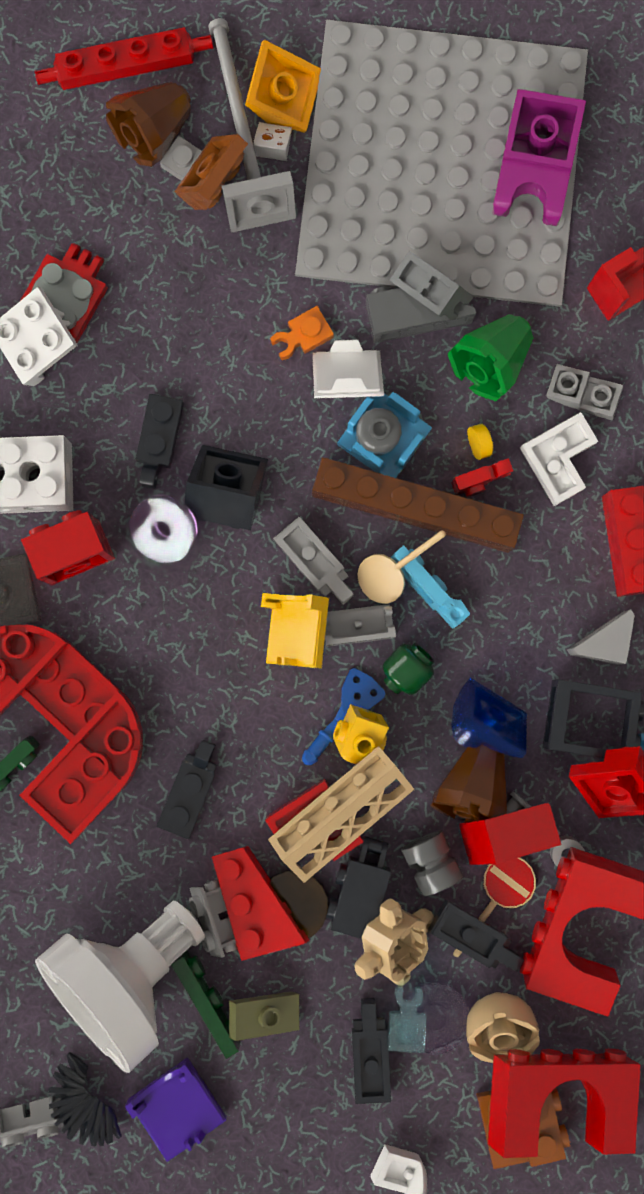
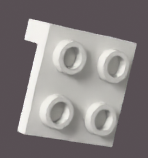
(34, 337)

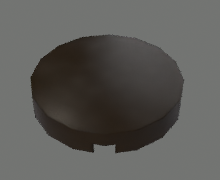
(305, 900)

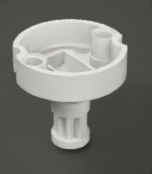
(111, 986)

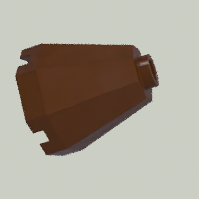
(149, 119)
(473, 786)

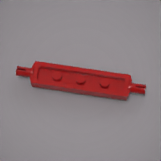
(123, 58)

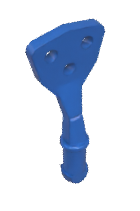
(349, 688)

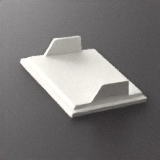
(347, 371)

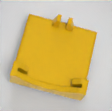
(296, 629)

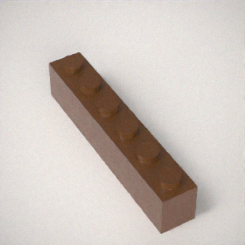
(417, 505)

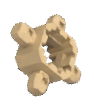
(394, 943)

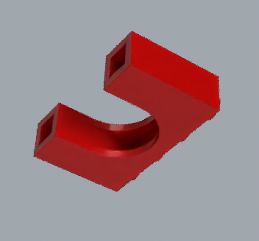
(582, 884)
(525, 1081)

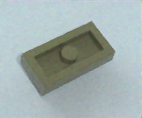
(263, 1015)

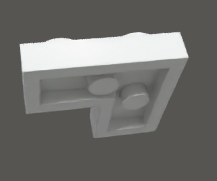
(551, 455)

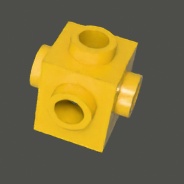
(359, 734)

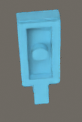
(432, 589)

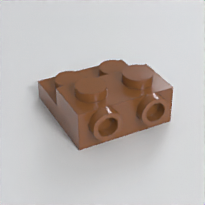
(213, 167)
(552, 1137)

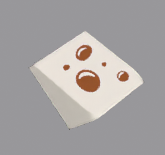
(272, 141)

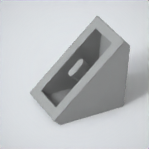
(609, 642)

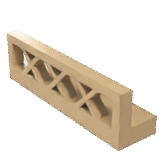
(337, 810)

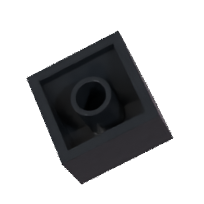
(225, 487)

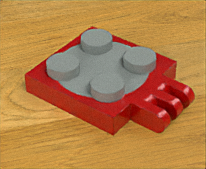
(71, 286)

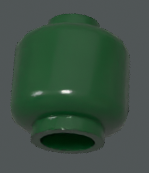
(408, 669)

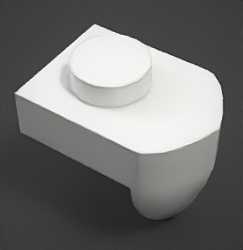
(400, 1171)

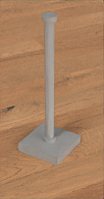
(257, 199)

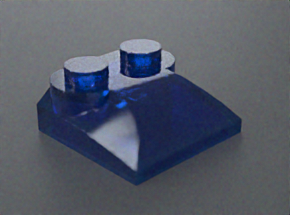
(488, 720)

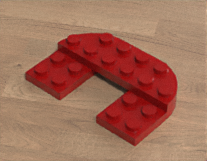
(87, 710)

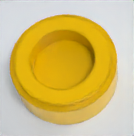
(480, 441)

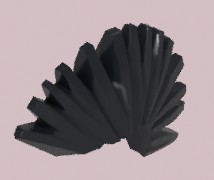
(80, 1108)

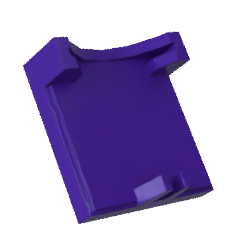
(176, 1110)

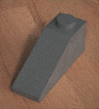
(399, 315)

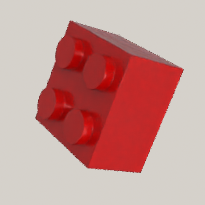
(67, 547)

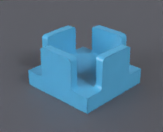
(413, 434)

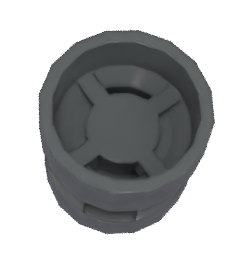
(433, 865)

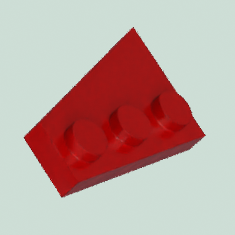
(254, 909)

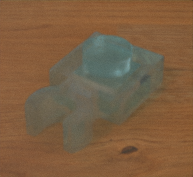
(407, 1026)

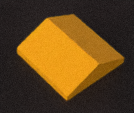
(283, 88)

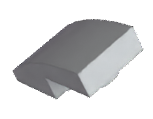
(584, 393)

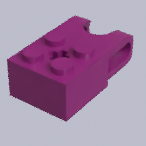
(536, 163)

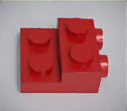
(614, 785)

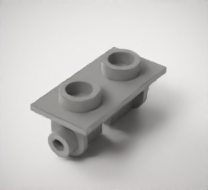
(217, 931)
(15, 1124)

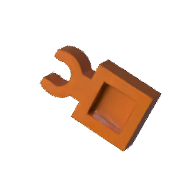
(307, 331)

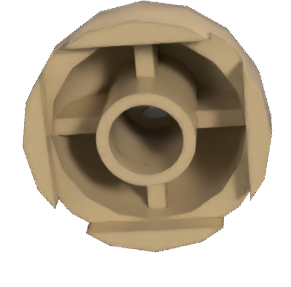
(501, 1024)

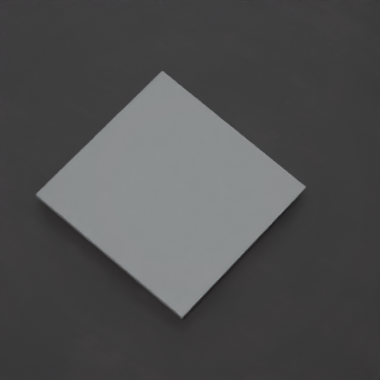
(414, 156)

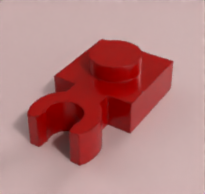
(474, 481)

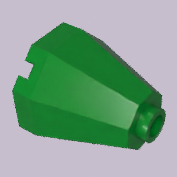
(492, 355)

